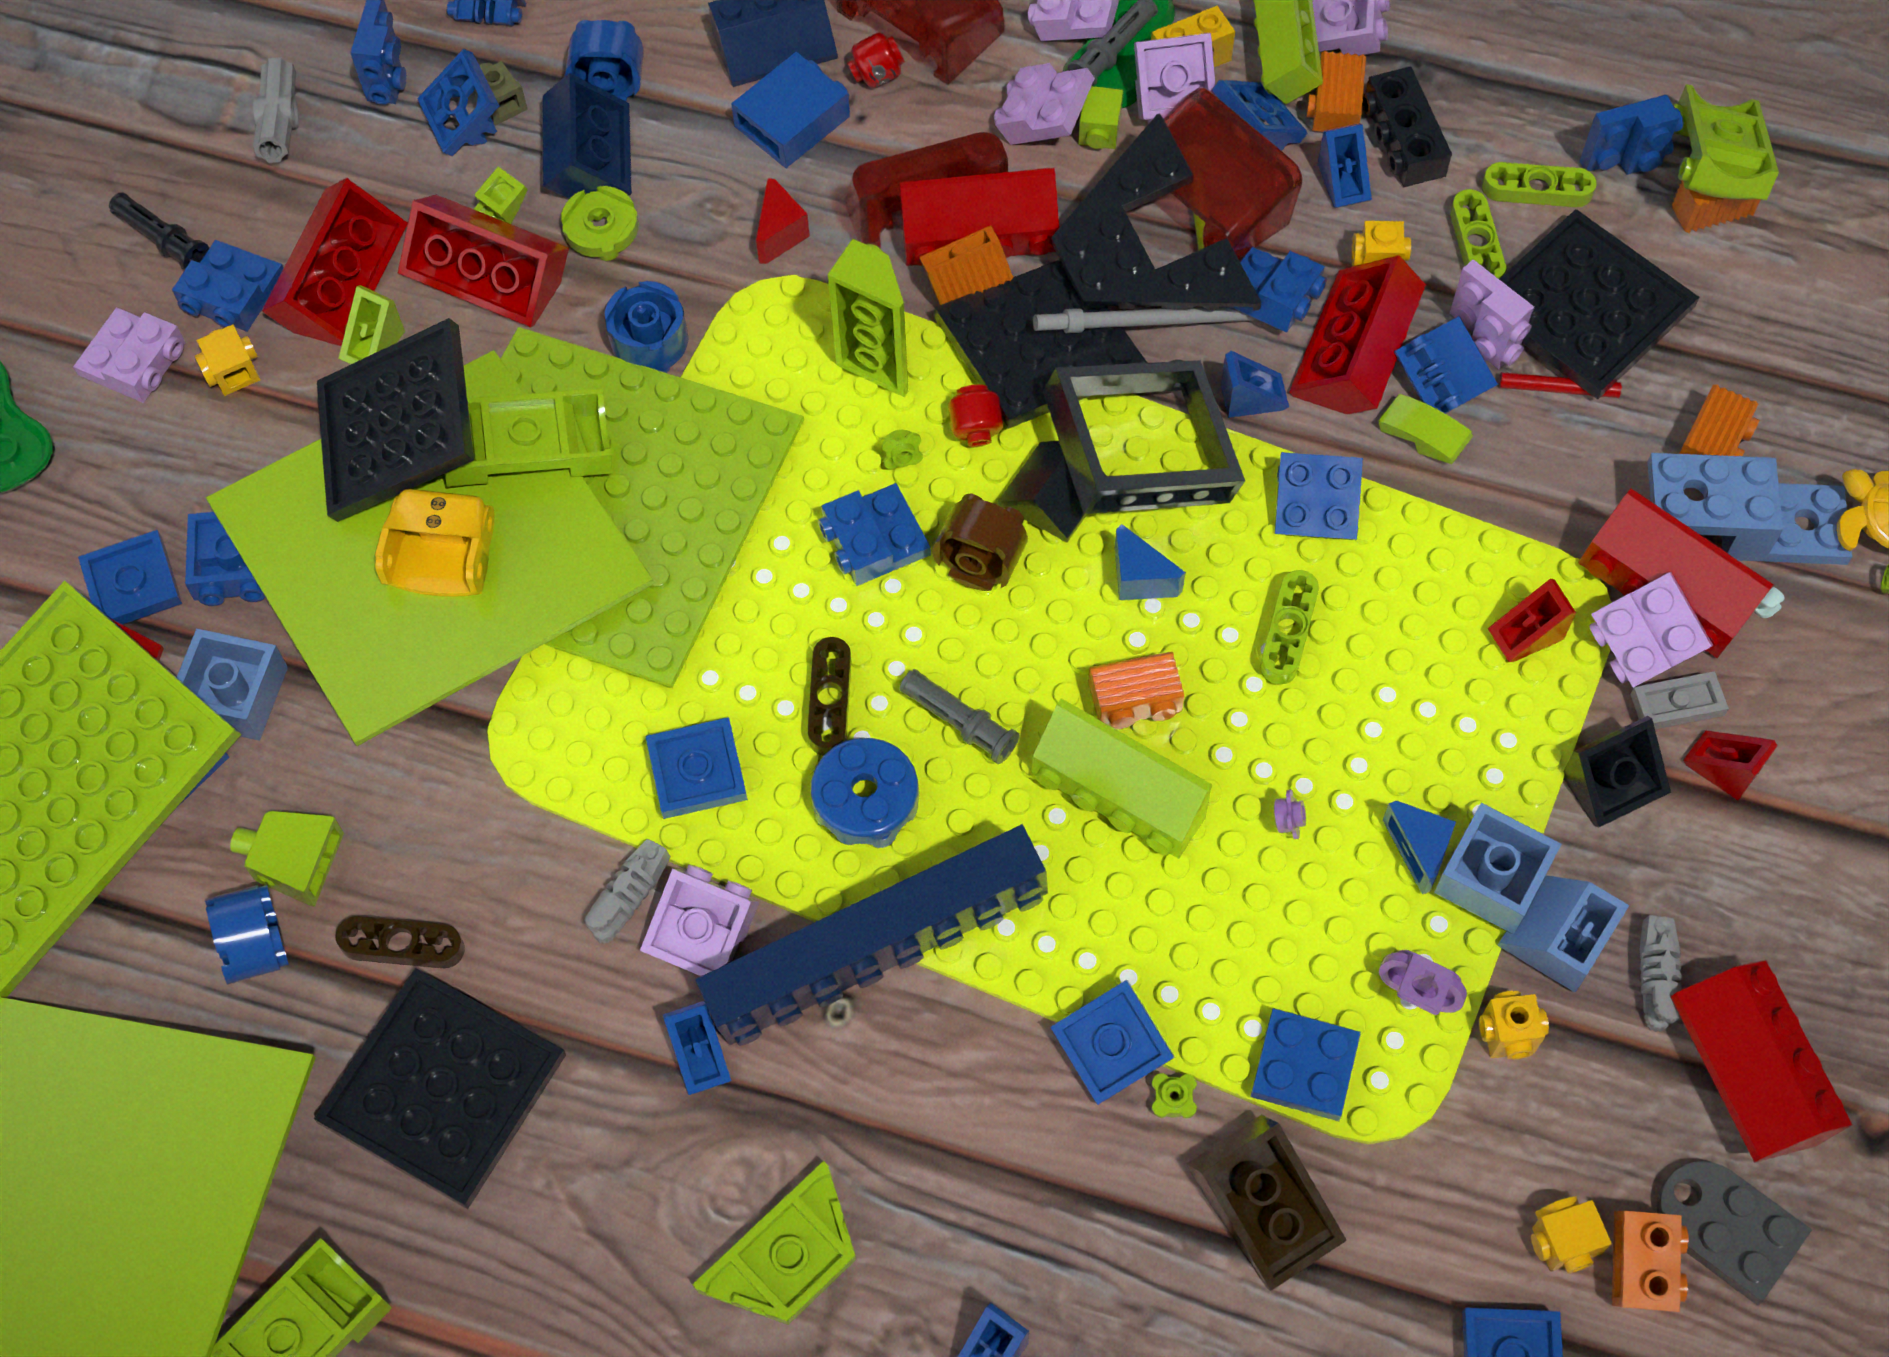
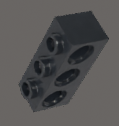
(1406, 127)

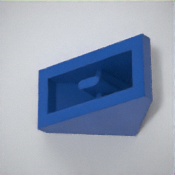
(1345, 165)
(1251, 387)
(1144, 570)
(1420, 840)
(697, 1047)
(996, 1336)

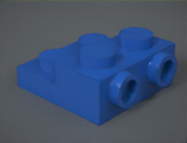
(377, 55)
(1633, 136)
(227, 285)
(1282, 286)
(873, 533)
(215, 565)

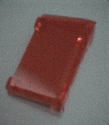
(946, 29)
(1240, 178)
(876, 184)

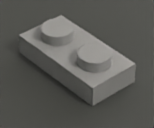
(1680, 700)

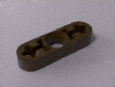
(820, 681)
(367, 950)

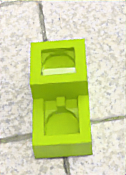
(500, 196)
(1429, 428)

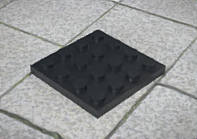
(1595, 302)
(1005, 352)
(394, 420)
(440, 1087)

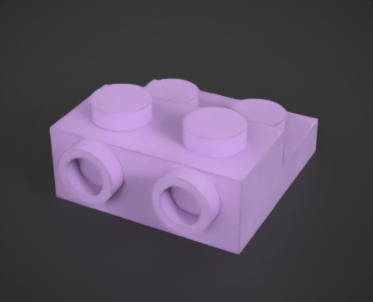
(1072, 18)
(1351, 25)
(1170, 71)
(1042, 103)
(1493, 314)
(131, 353)
(1649, 630)
(699, 921)

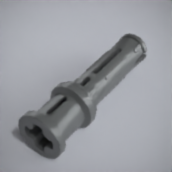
(1103, 52)
(973, 724)

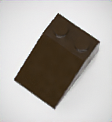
(1267, 1200)

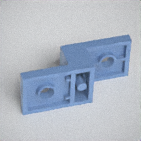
(1750, 507)

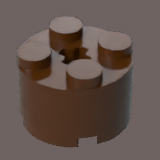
(981, 543)

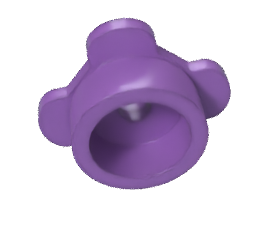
(1289, 814)

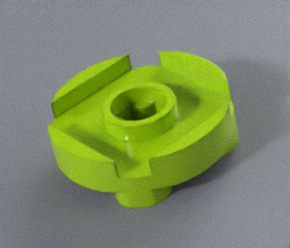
(603, 240)

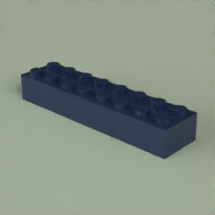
(874, 936)

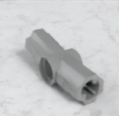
(275, 110)

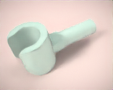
(1770, 603)

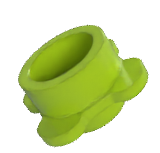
(901, 449)
(1165, 1105)

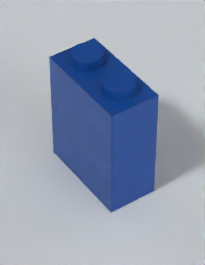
(791, 109)

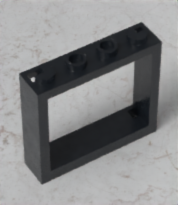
(1149, 490)

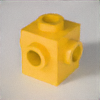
(1504, 1035)

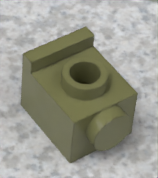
(503, 86)

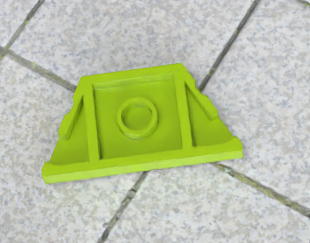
(786, 1255)

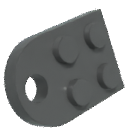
(1734, 1228)

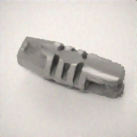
(626, 891)
(1659, 971)

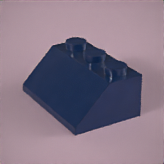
(764, 33)
(585, 138)

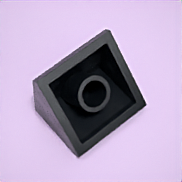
(1046, 492)
(1618, 772)

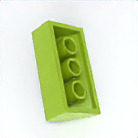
(868, 317)
(1121, 780)

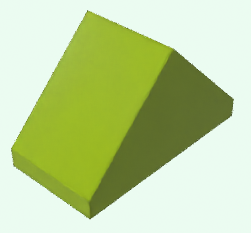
(370, 325)

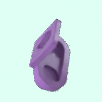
(1423, 982)

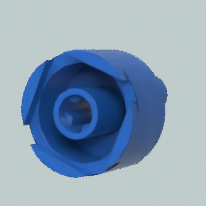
(607, 56)
(647, 326)
(246, 933)

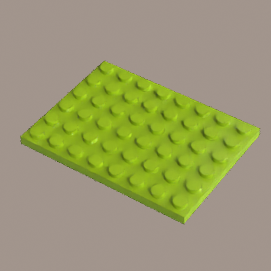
(89, 766)

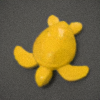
(1873, 509)

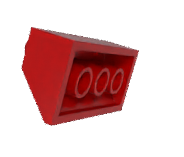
(1015, 204)
(338, 250)
(481, 259)
(1357, 336)
(1647, 542)
(1761, 1061)

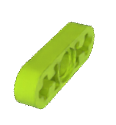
(1566, 197)
(1482, 225)
(1294, 643)

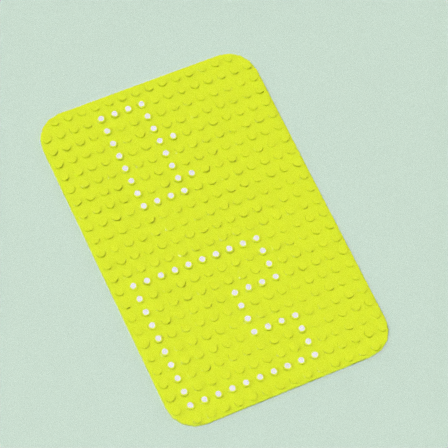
(1388, 705)

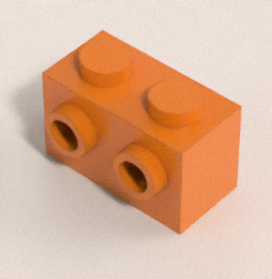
(1648, 1261)

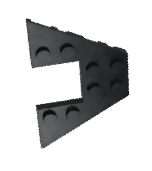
(1108, 258)

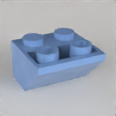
(1565, 929)

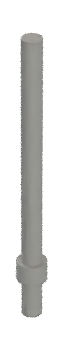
(1075, 320)

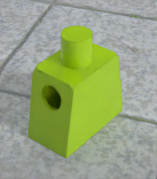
(290, 852)

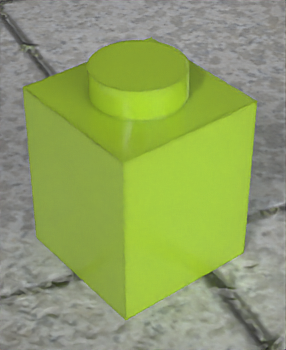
(1101, 118)

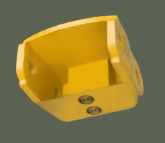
(435, 543)

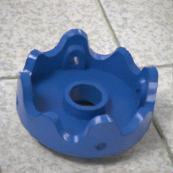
(871, 818)

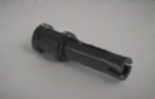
(169, 238)

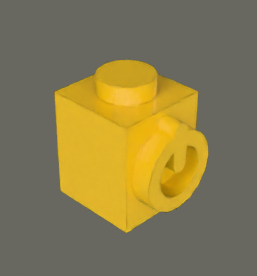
(1380, 241)
(227, 360)
(1569, 1235)

